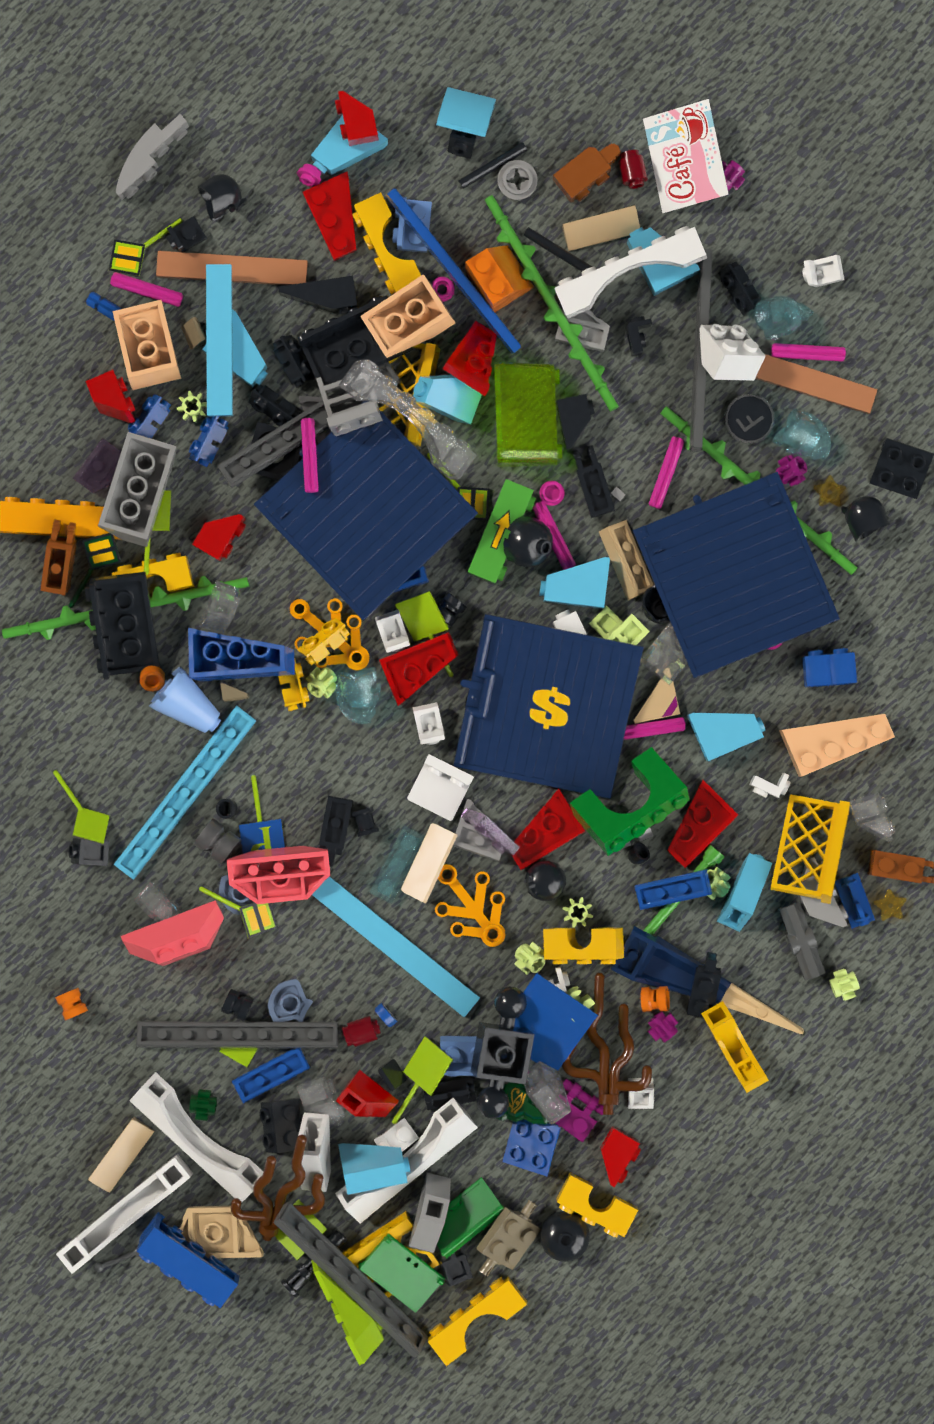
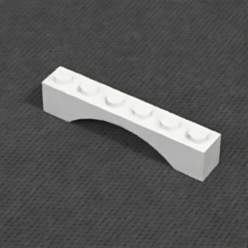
(679, 250)
(160, 1104)
(446, 1129)
(124, 1213)

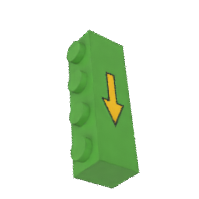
(490, 554)

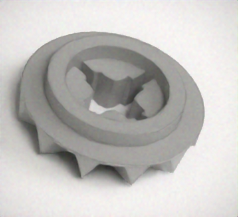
(525, 171)

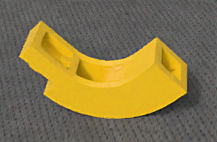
(734, 1047)

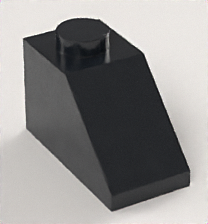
(574, 418)

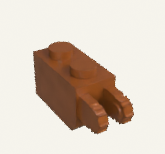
(586, 170)
(59, 560)
(899, 867)

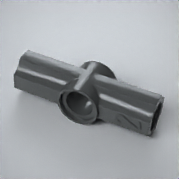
(801, 940)

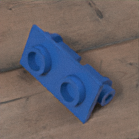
(151, 411)
(202, 448)
(854, 900)

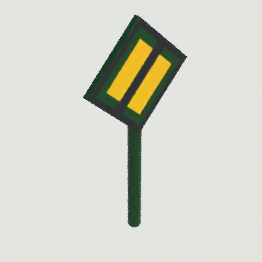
(100, 552)

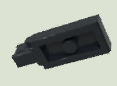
(335, 826)
(704, 986)

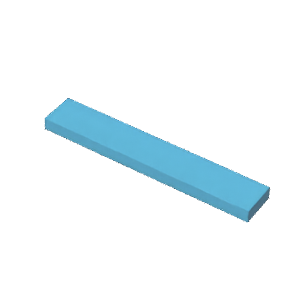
(219, 340)

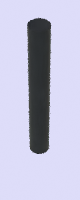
(492, 165)
(556, 250)

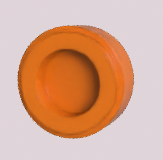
(152, 678)

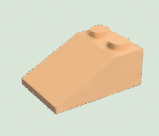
(408, 317)
(146, 345)

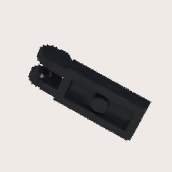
(593, 485)

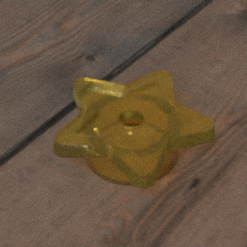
(829, 485)
(887, 912)

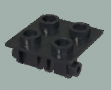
(901, 468)

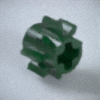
(203, 1105)

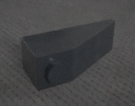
(328, 294)

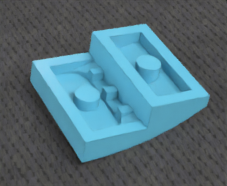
(466, 112)

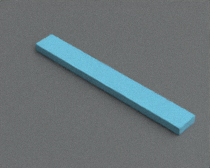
(185, 792)
(396, 946)

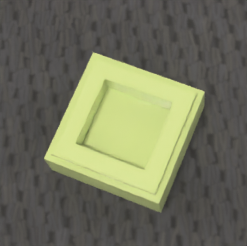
(606, 622)

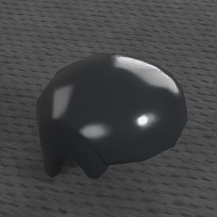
(652, 611)

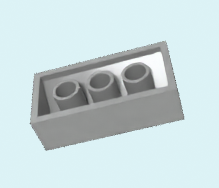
(137, 488)

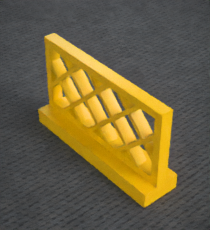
(427, 367)
(832, 851)
(396, 1228)

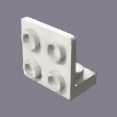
(440, 787)

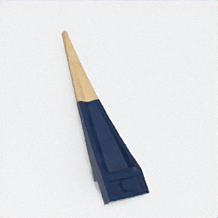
(659, 963)

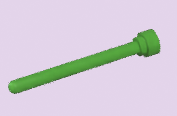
(710, 858)

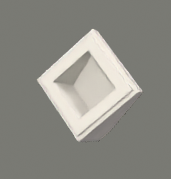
(641, 1099)

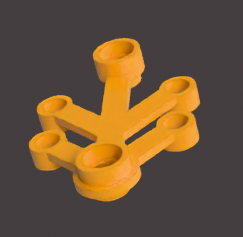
(348, 650)
(473, 909)

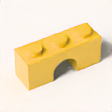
(173, 570)
(605, 945)
(615, 1217)

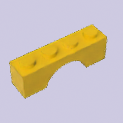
(374, 217)
(502, 1300)

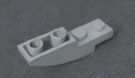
(141, 163)

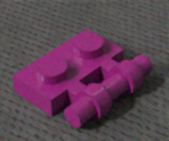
(577, 1121)

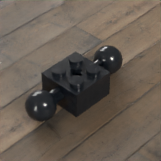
(510, 1067)

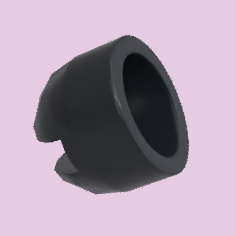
(222, 808)
(638, 853)

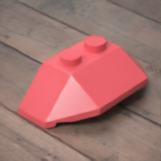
(279, 873)
(176, 936)

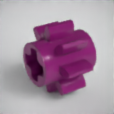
(733, 174)
(792, 470)
(662, 1026)

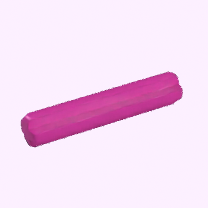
(146, 289)
(808, 352)
(309, 455)
(666, 472)
(559, 545)
(655, 728)

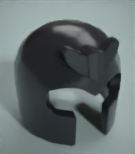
(219, 194)
(865, 516)
(545, 881)

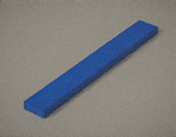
(453, 270)

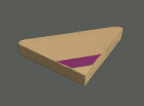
(659, 704)

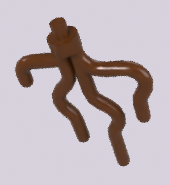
(609, 1082)
(269, 1214)

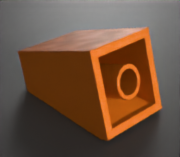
(497, 276)

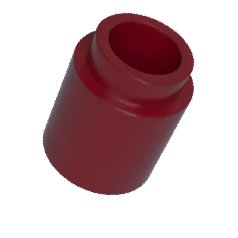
(632, 169)
(361, 1031)

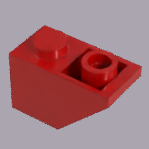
(358, 120)
(109, 396)
(217, 536)
(366, 1097)
(617, 1152)

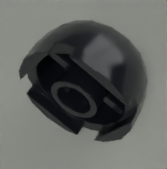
(528, 542)
(564, 1236)

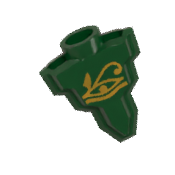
(521, 1106)

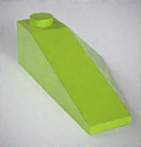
(361, 1330)

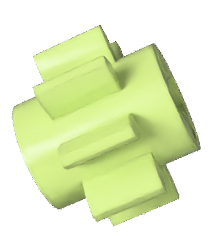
(192, 399)
(321, 682)
(718, 882)
(570, 910)
(529, 958)
(844, 984)

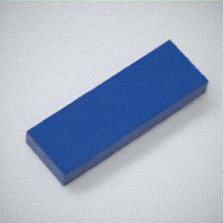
(673, 889)
(270, 1074)

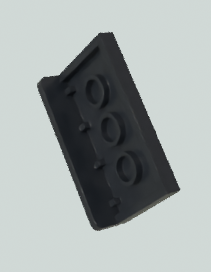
(341, 342)
(122, 623)

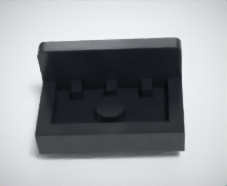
(280, 1124)

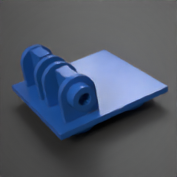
(531, 1146)

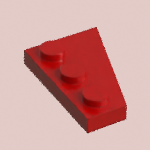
(333, 214)
(473, 358)
(416, 665)
(701, 824)
(547, 831)

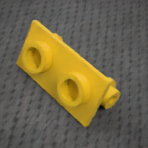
(314, 647)
(296, 693)

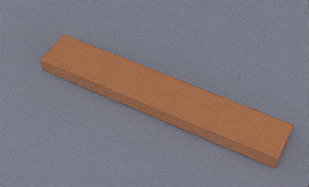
(244, 268)
(817, 384)

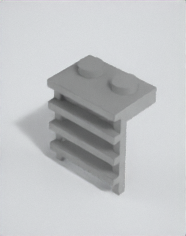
(350, 418)

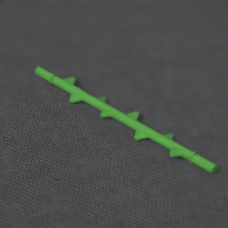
(554, 312)
(730, 469)
(158, 598)

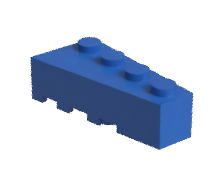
(232, 657)
(186, 1262)

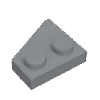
(593, 333)
(471, 840)

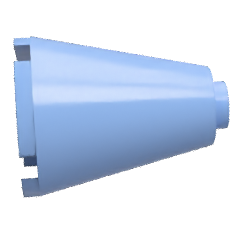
(186, 703)

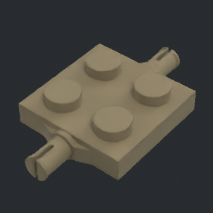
(508, 1238)

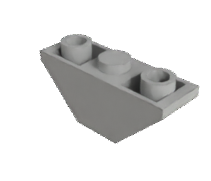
(814, 907)
(430, 1212)

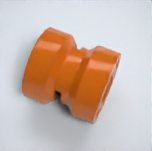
(655, 999)
(71, 1003)

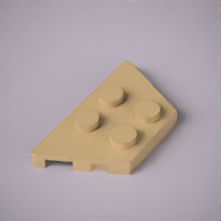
(220, 1232)

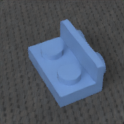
(404, 235)
(461, 1051)

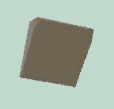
(194, 333)
(232, 694)

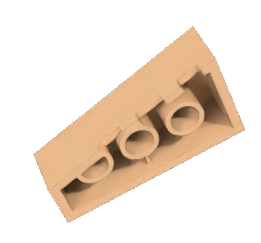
(827, 743)

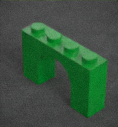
(616, 829)

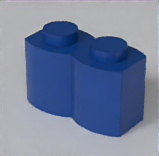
(829, 669)

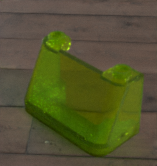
(526, 414)

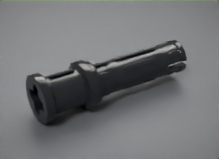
(303, 1270)

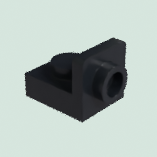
(461, 143)
(186, 235)
(635, 339)
(88, 852)

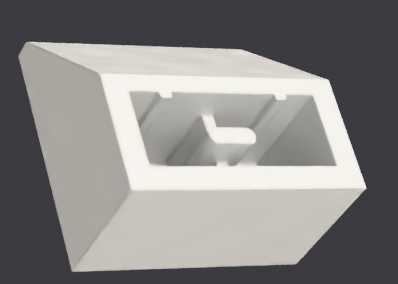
(729, 352)

